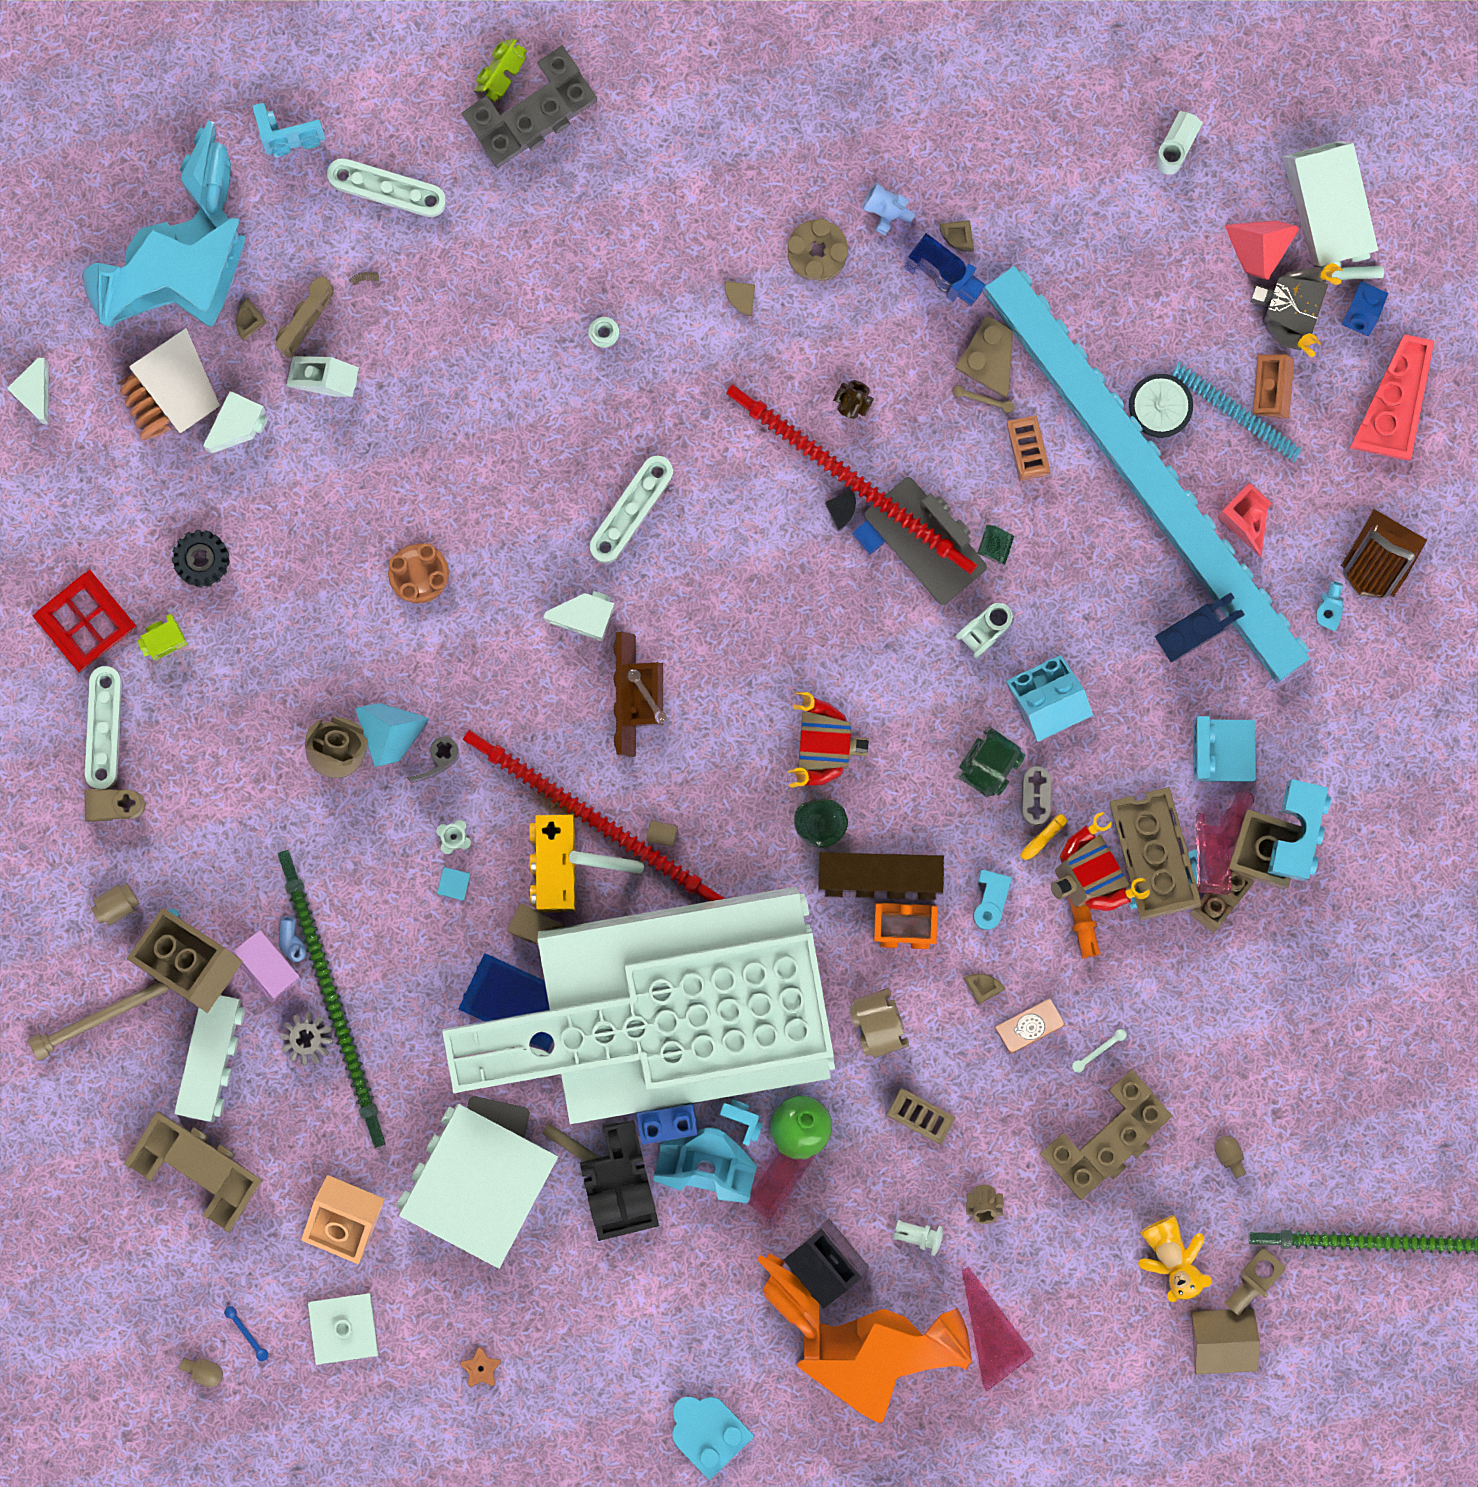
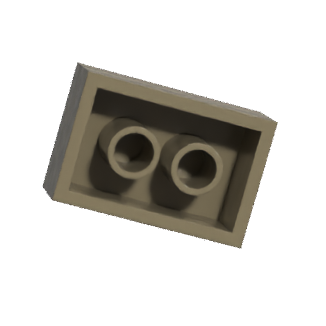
(185, 960)

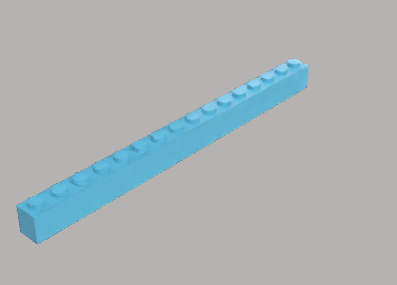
(1145, 473)

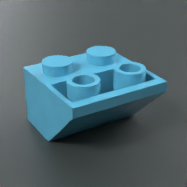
(1049, 698)

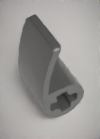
(443, 764)

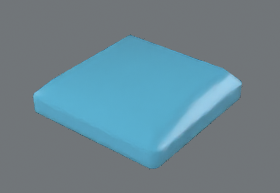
(453, 883)

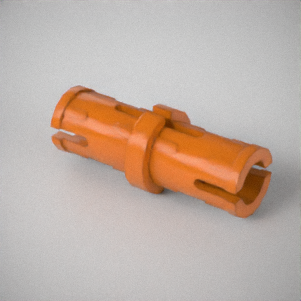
(1085, 930)

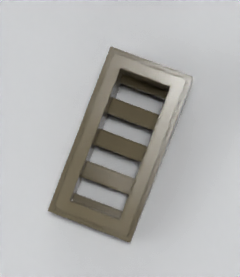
(897, 1105)

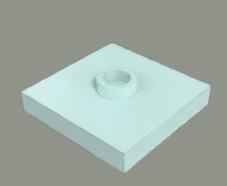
(343, 1328)

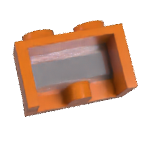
(905, 924)

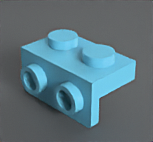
(739, 1112)

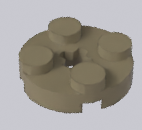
(835, 250)

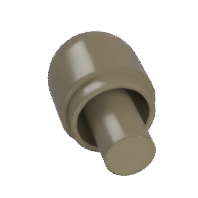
(1230, 1155)
(203, 1371)

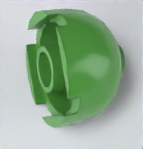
(800, 1127)

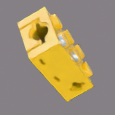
(554, 872)

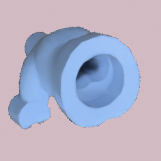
(886, 205)

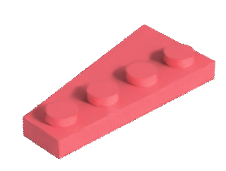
(1395, 409)

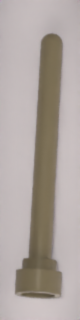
(45, 1044)

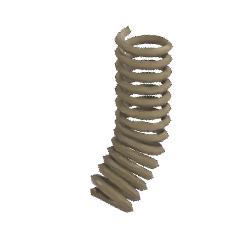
(372, 275)

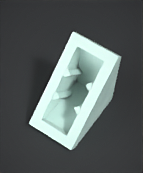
(33, 389)

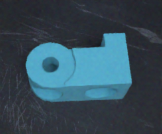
(994, 896)

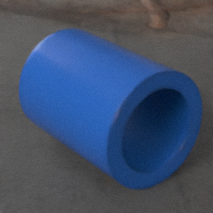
(868, 537)

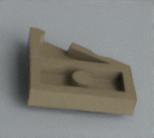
(989, 357)

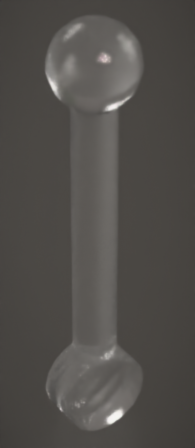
(634, 676)

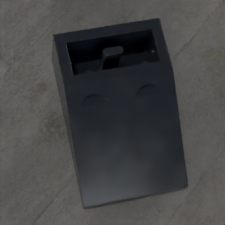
(826, 1264)

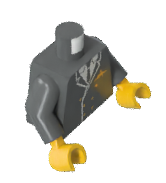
(1296, 305)

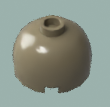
(335, 747)

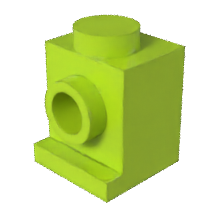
(162, 638)

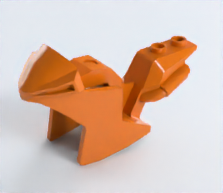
(866, 1354)

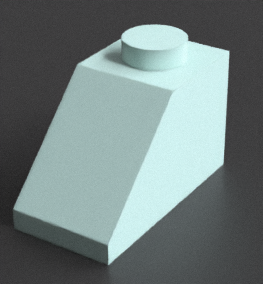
(323, 376)
(235, 423)
(583, 615)

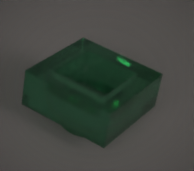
(995, 544)

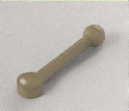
(1007, 406)

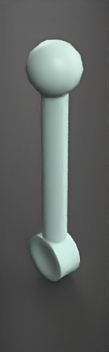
(1078, 1066)

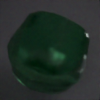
(820, 822)

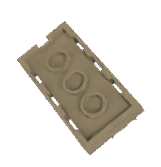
(1155, 853)

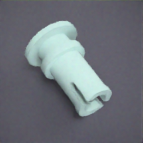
(919, 1235)

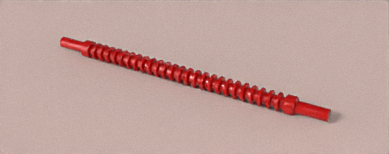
(758, 410)
(497, 754)

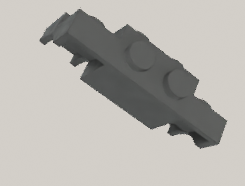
(535, 116)

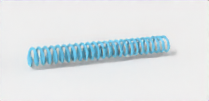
(1267, 434)

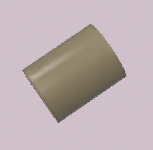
(661, 833)

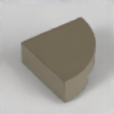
(958, 235)
(740, 296)
(248, 319)
(983, 986)

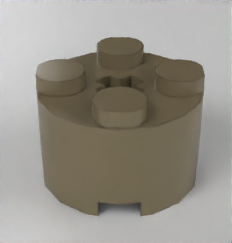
(879, 1023)

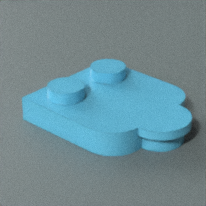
(708, 1433)

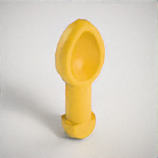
(1043, 838)

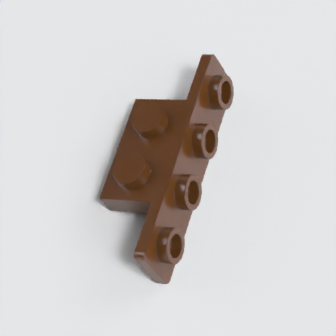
(630, 705)

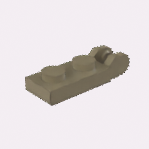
(305, 316)

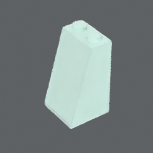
(1331, 203)

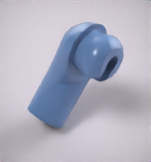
(288, 940)

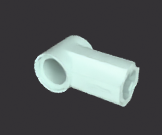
(1178, 142)

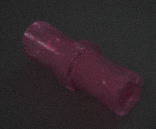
(1234, 818)

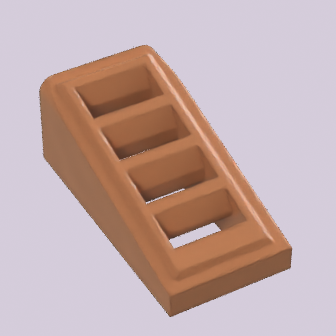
(1035, 471)

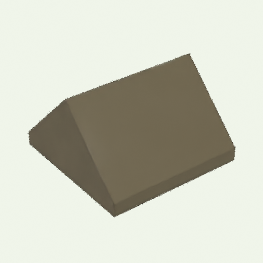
(1225, 1341)

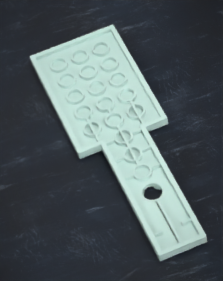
(683, 1019)

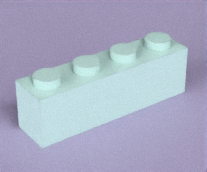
(208, 1060)

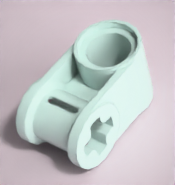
(984, 630)

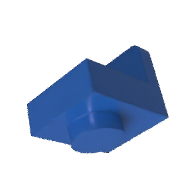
(1365, 308)

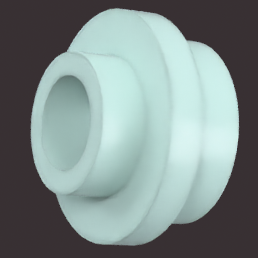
(603, 322)

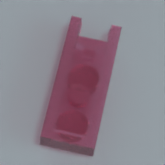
(1212, 859)
(777, 1183)

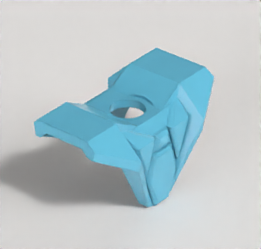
(732, 1166)

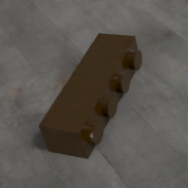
(881, 874)

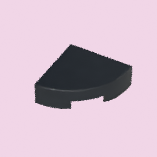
(842, 509)

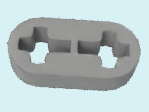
(1028, 795)

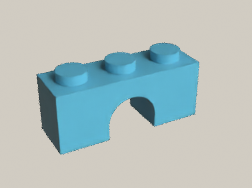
(1308, 805)

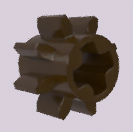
(853, 399)

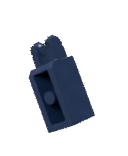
(1196, 629)

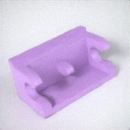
(266, 966)

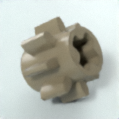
(984, 1204)

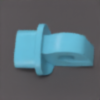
(1333, 602)

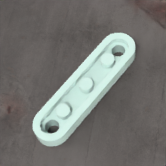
(386, 187)
(631, 509)
(103, 727)

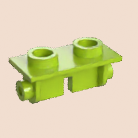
(505, 58)

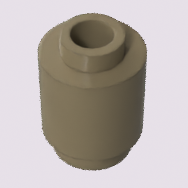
(114, 904)

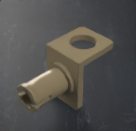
(1252, 1283)

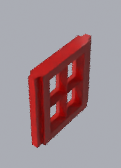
(63, 638)

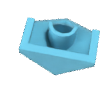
(389, 731)

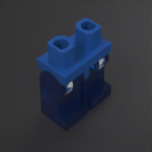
(945, 269)
(667, 1123)

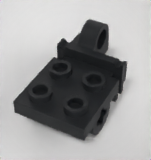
(617, 1187)

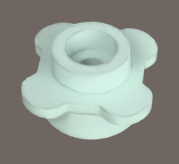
(445, 833)

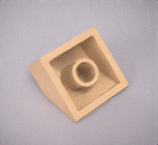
(342, 1219)

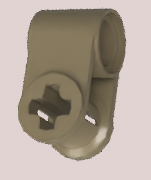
(108, 804)
(527, 923)

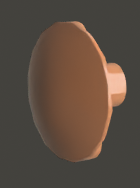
(418, 573)

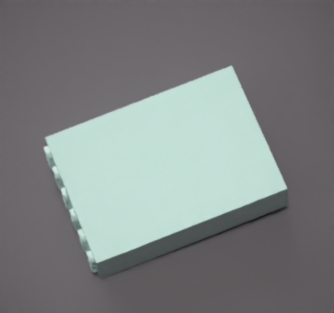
(588, 966)

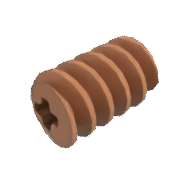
(144, 408)

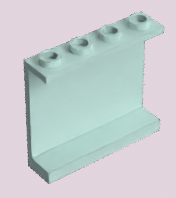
(476, 1185)

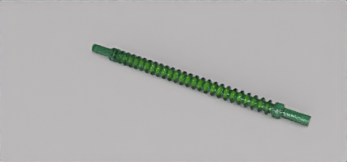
(368, 1110)
(1287, 1239)

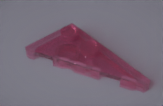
(996, 1340)

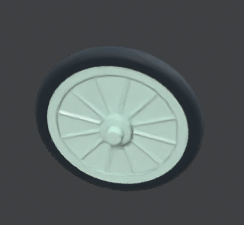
(1161, 405)

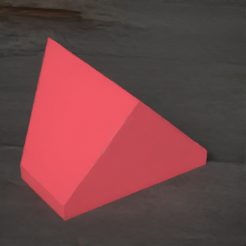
(1261, 245)
(1247, 517)

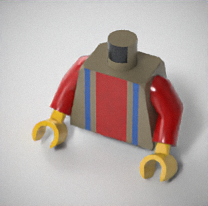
(824, 743)
(1092, 874)

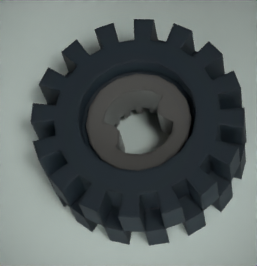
(216, 555)

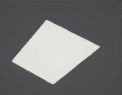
(177, 381)

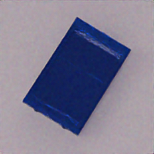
(506, 992)

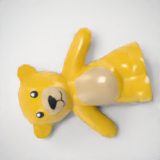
(1174, 1259)

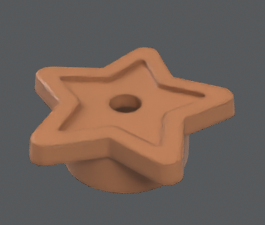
(487, 1374)

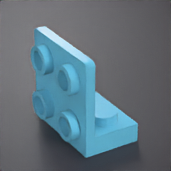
(281, 141)
(1223, 750)

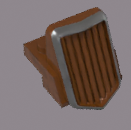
(1381, 556)

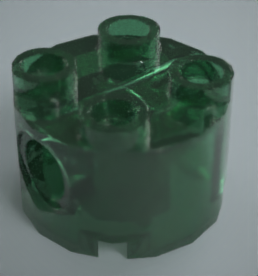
(990, 763)

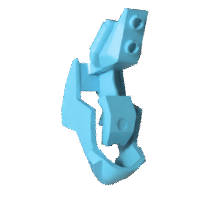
(179, 262)

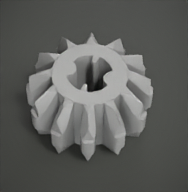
(296, 1035)

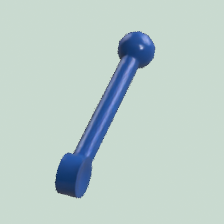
(262, 1354)

